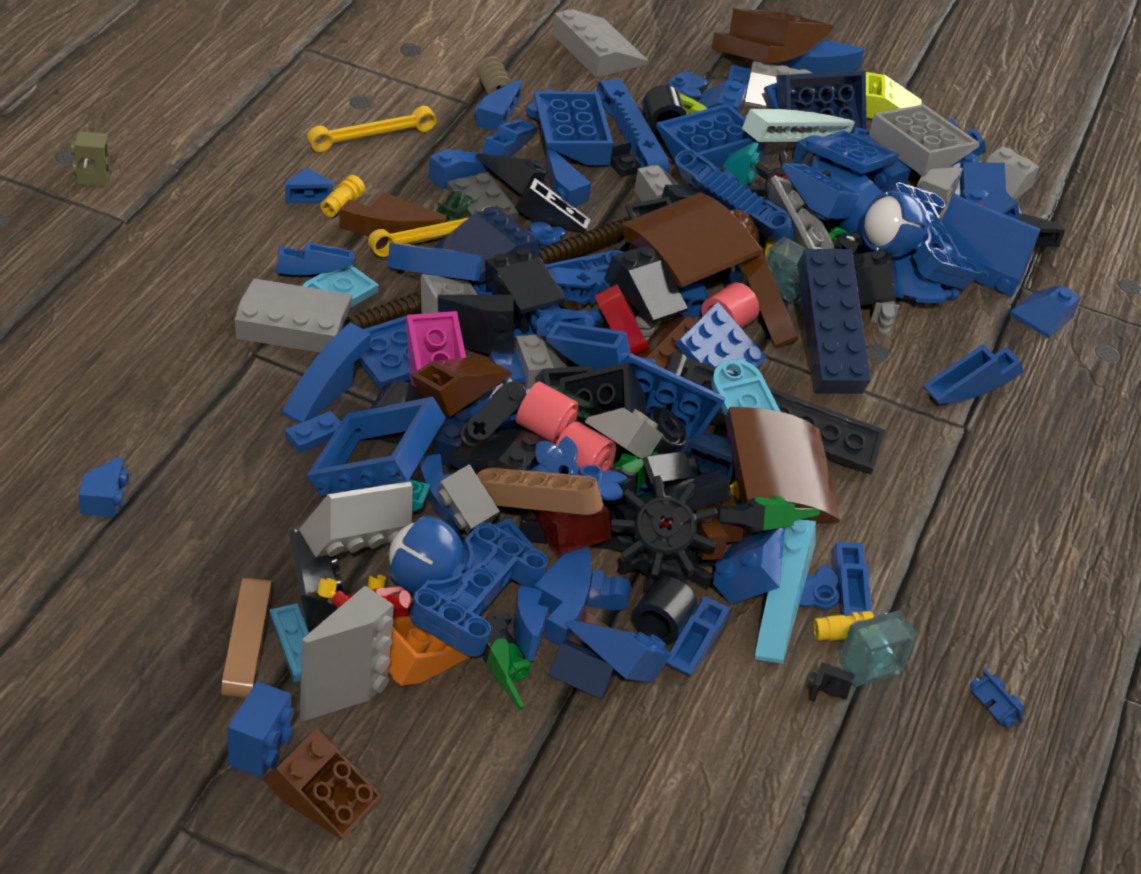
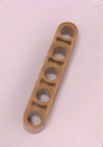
(542, 490)
(247, 637)

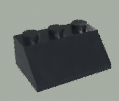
(875, 277)
(607, 389)
(309, 571)

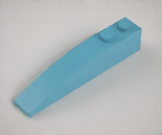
(784, 601)

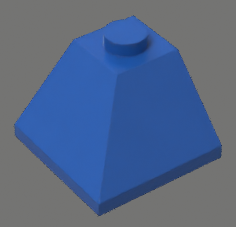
(1047, 309)

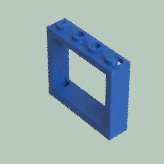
(417, 417)

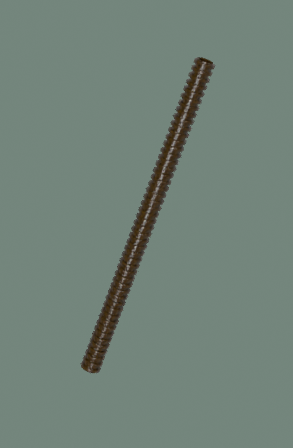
(552, 253)

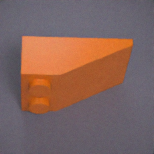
(418, 654)

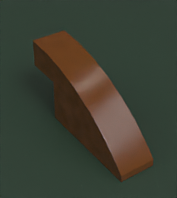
(387, 214)
(769, 300)
(719, 532)

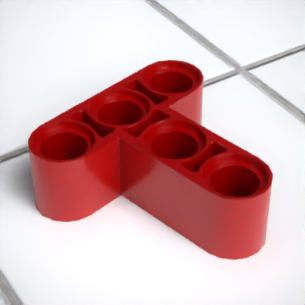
(621, 317)

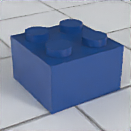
(260, 730)

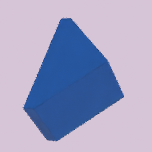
(307, 188)

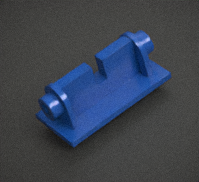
(1005, 707)

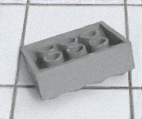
(595, 43)
(921, 138)
(291, 315)
(347, 656)

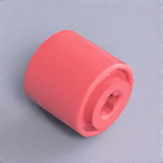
(738, 302)
(546, 412)
(591, 445)

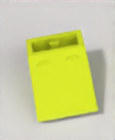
(886, 95)

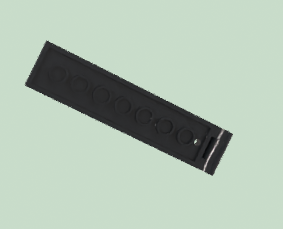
(843, 437)

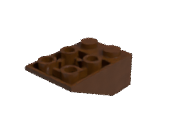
(458, 381)
(322, 785)

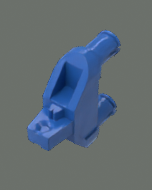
(544, 319)

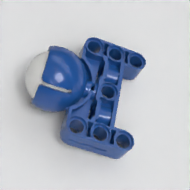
(909, 220)
(457, 580)

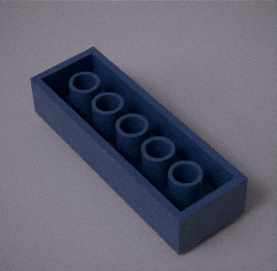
(833, 321)

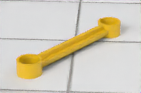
(370, 129)
(413, 236)

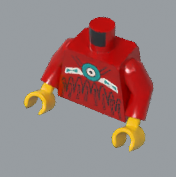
(396, 595)

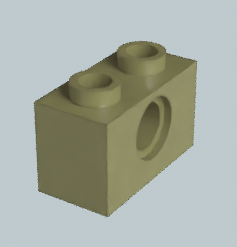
(91, 158)

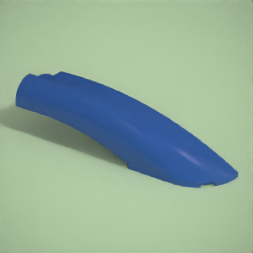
(909, 280)

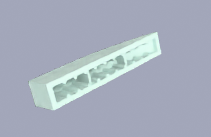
(791, 125)

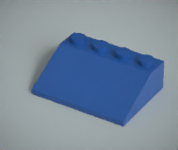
(575, 125)
(709, 132)
(993, 241)
(686, 399)

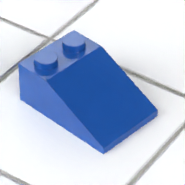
(821, 192)
(751, 566)
(629, 653)

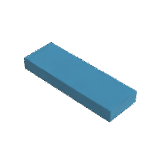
(290, 631)

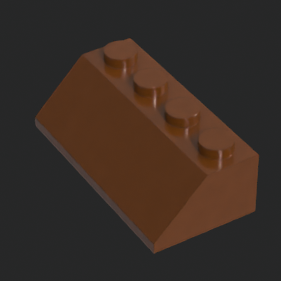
(663, 341)

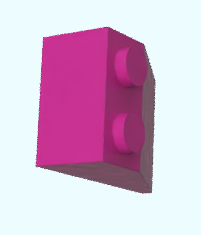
(433, 339)

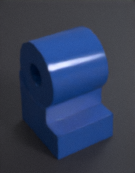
(608, 592)

